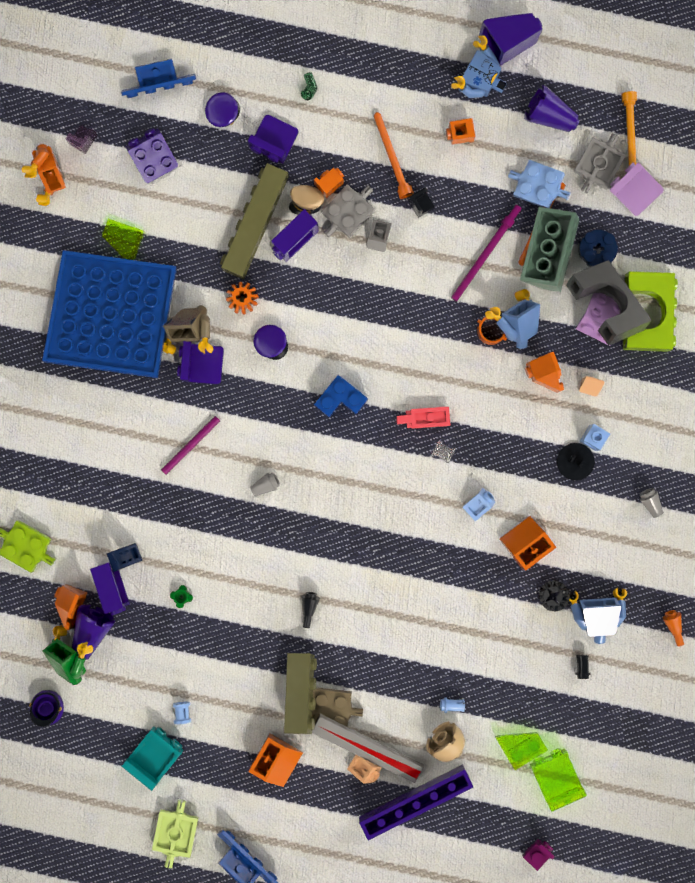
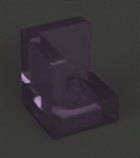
(82, 139)

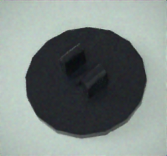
(575, 461)

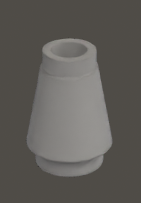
(266, 484)
(652, 502)

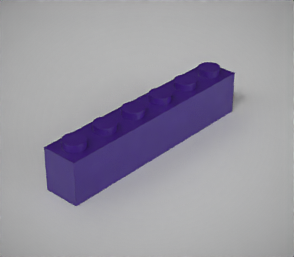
(415, 802)

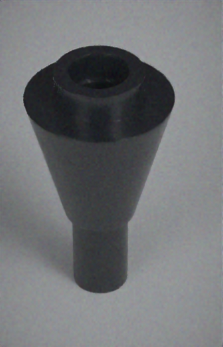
(309, 603)

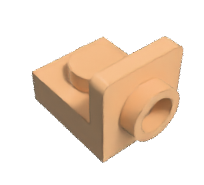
(364, 770)

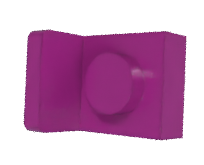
(538, 854)

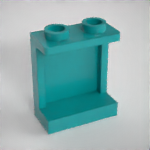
(153, 757)

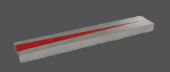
(367, 748)

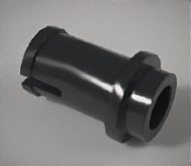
(582, 667)

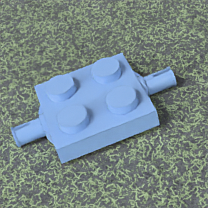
(539, 184)

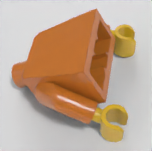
(48, 170)

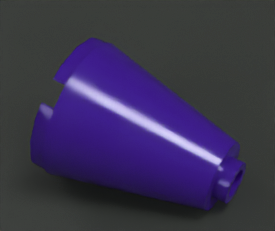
(551, 111)
(91, 627)

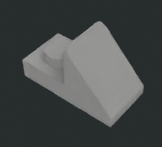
(378, 235)

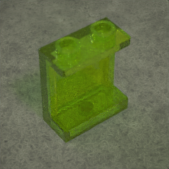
(557, 779)

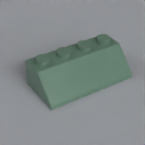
(550, 248)

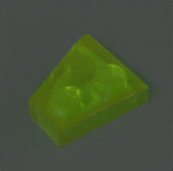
(521, 747)

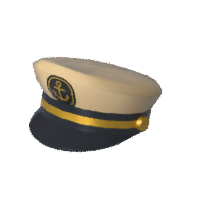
(305, 198)

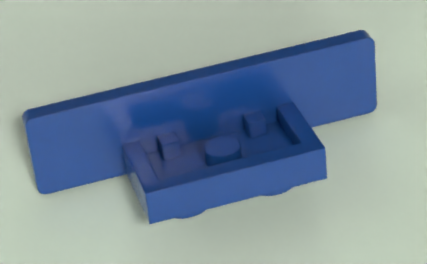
(156, 76)
(240, 864)

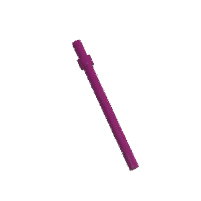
(506, 223)

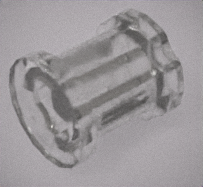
(443, 451)

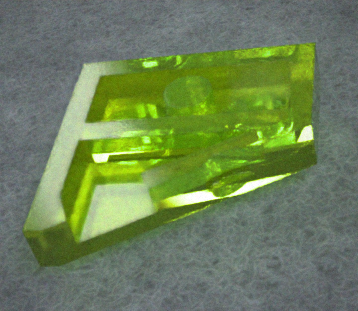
(123, 238)

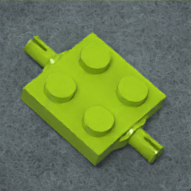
(25, 546)

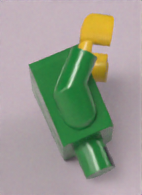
(65, 659)

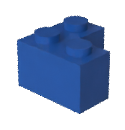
(340, 393)

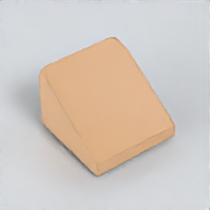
(591, 386)

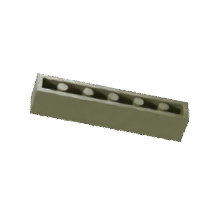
(255, 221)

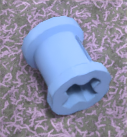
(181, 712)

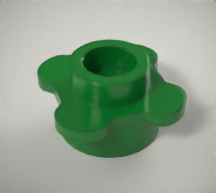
(175, 595)

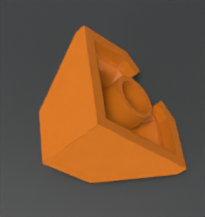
(545, 372)
(67, 604)

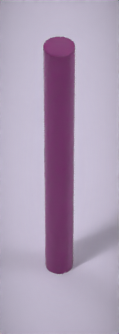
(190, 445)

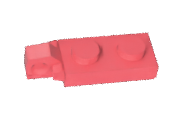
(425, 418)

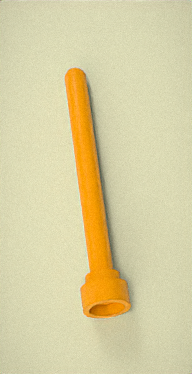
(629, 99)

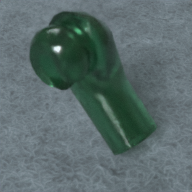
(311, 87)

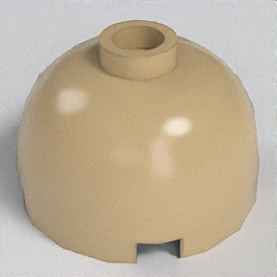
(446, 743)

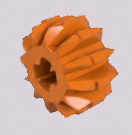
(247, 301)

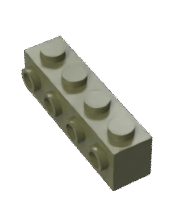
(299, 693)

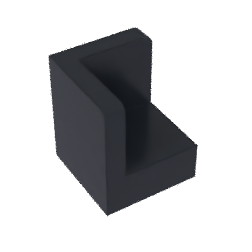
(421, 202)

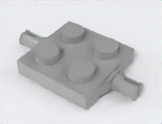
(599, 163)
(348, 211)

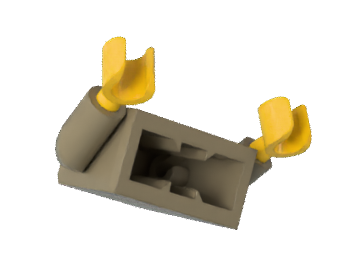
(188, 325)

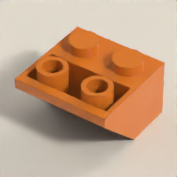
(527, 543)
(275, 761)

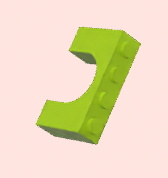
(662, 288)

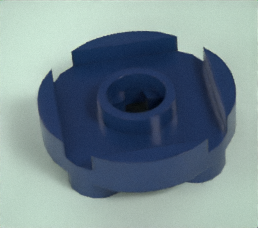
(602, 238)

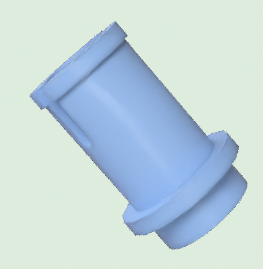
(452, 705)

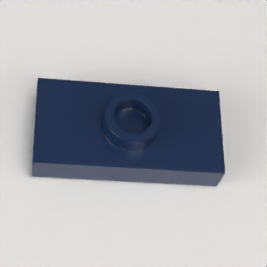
(124, 557)

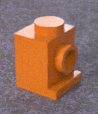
(465, 126)
(329, 181)

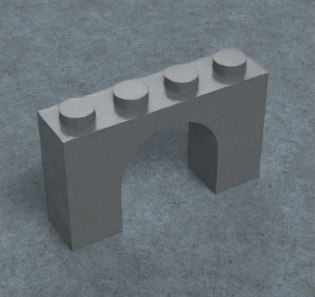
(605, 280)

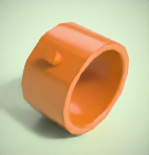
(483, 339)

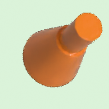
(674, 624)

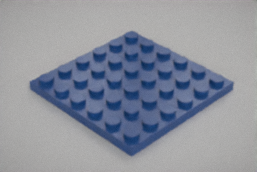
(109, 314)

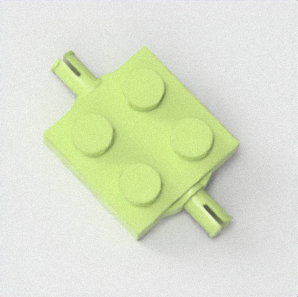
(175, 833)

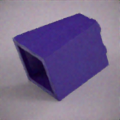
(511, 35)

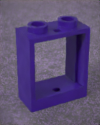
(294, 236)
(110, 589)

